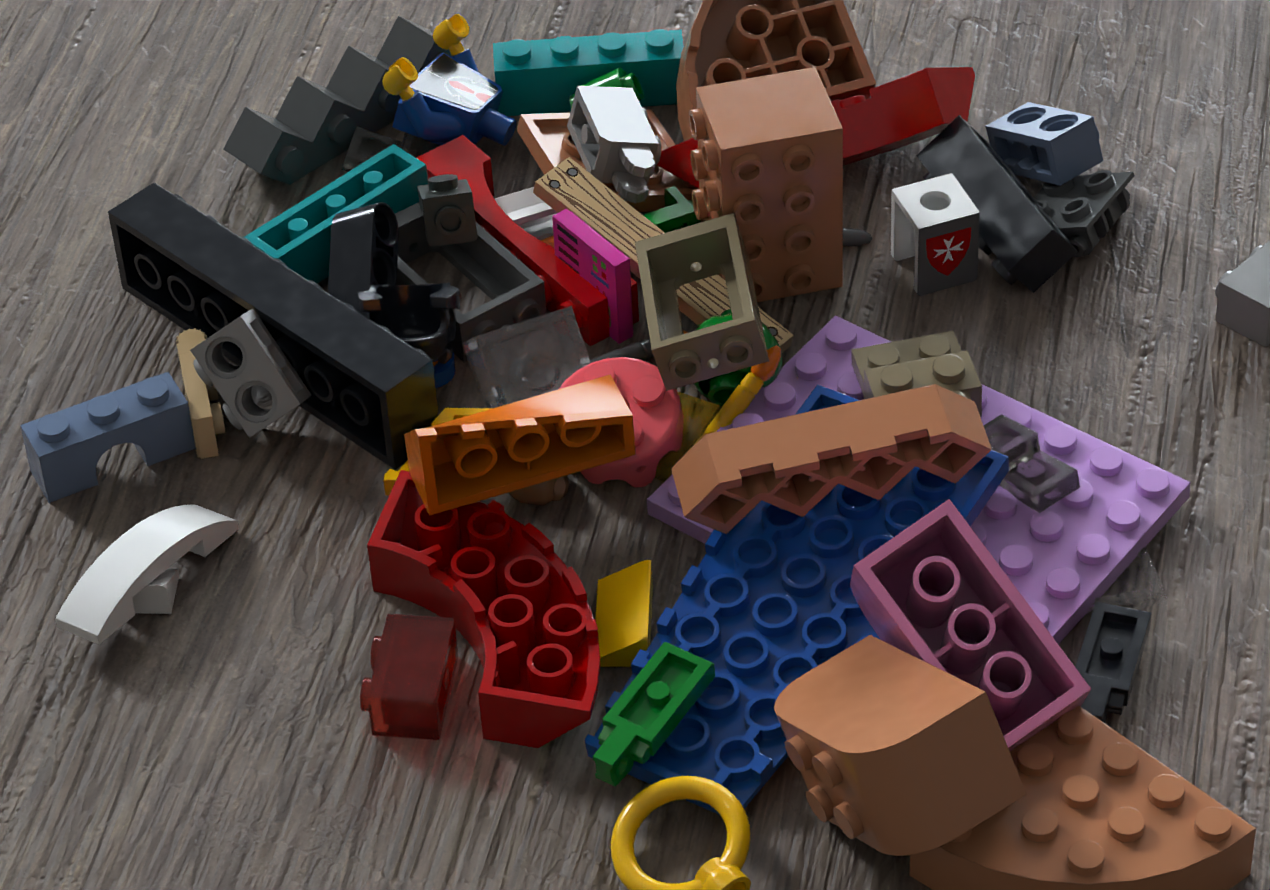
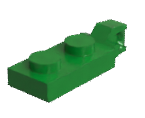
(650, 710)

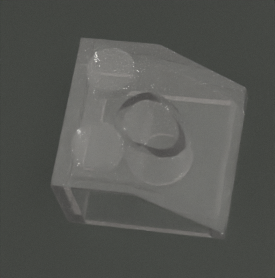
(526, 357)

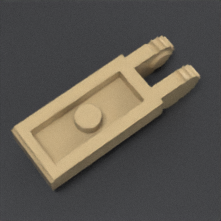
(205, 417)

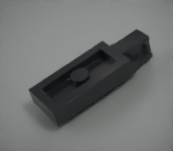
(1112, 656)

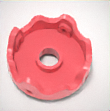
(655, 413)

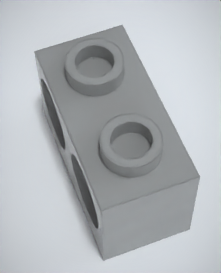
(261, 365)

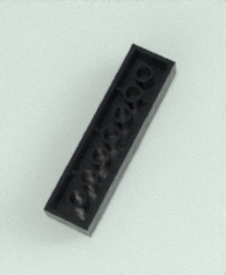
(207, 277)

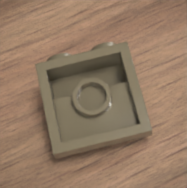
(916, 364)

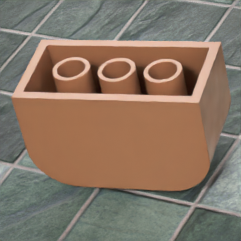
(896, 749)

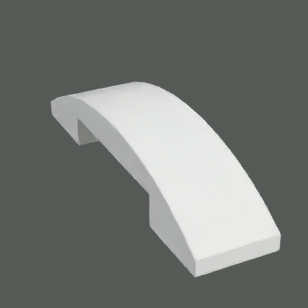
(106, 591)

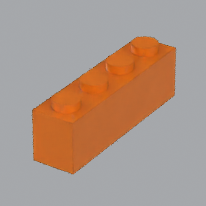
(520, 444)

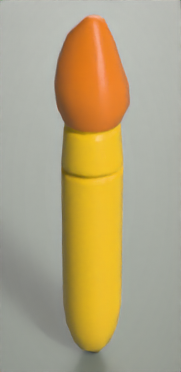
(746, 391)

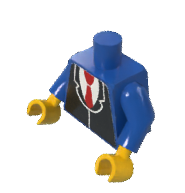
(448, 94)

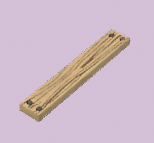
(622, 225)

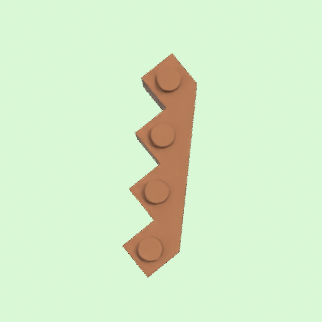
(807, 454)

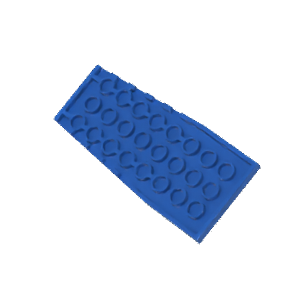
(775, 606)

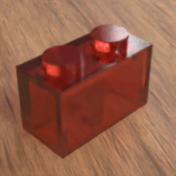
(410, 676)

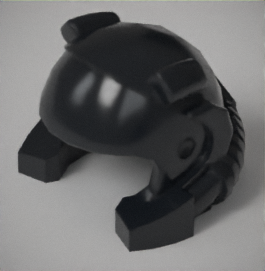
(416, 314)

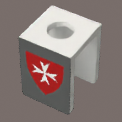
(938, 228)

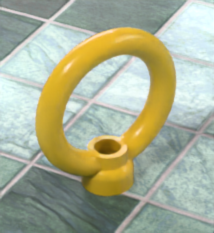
(715, 874)

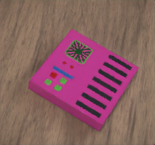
(598, 264)

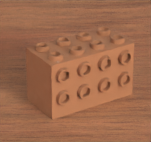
(776, 163)

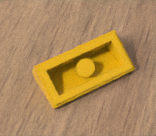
(624, 614)

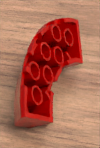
(890, 119)
(507, 600)

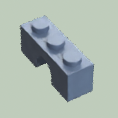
(69, 443)

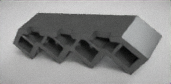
(321, 120)

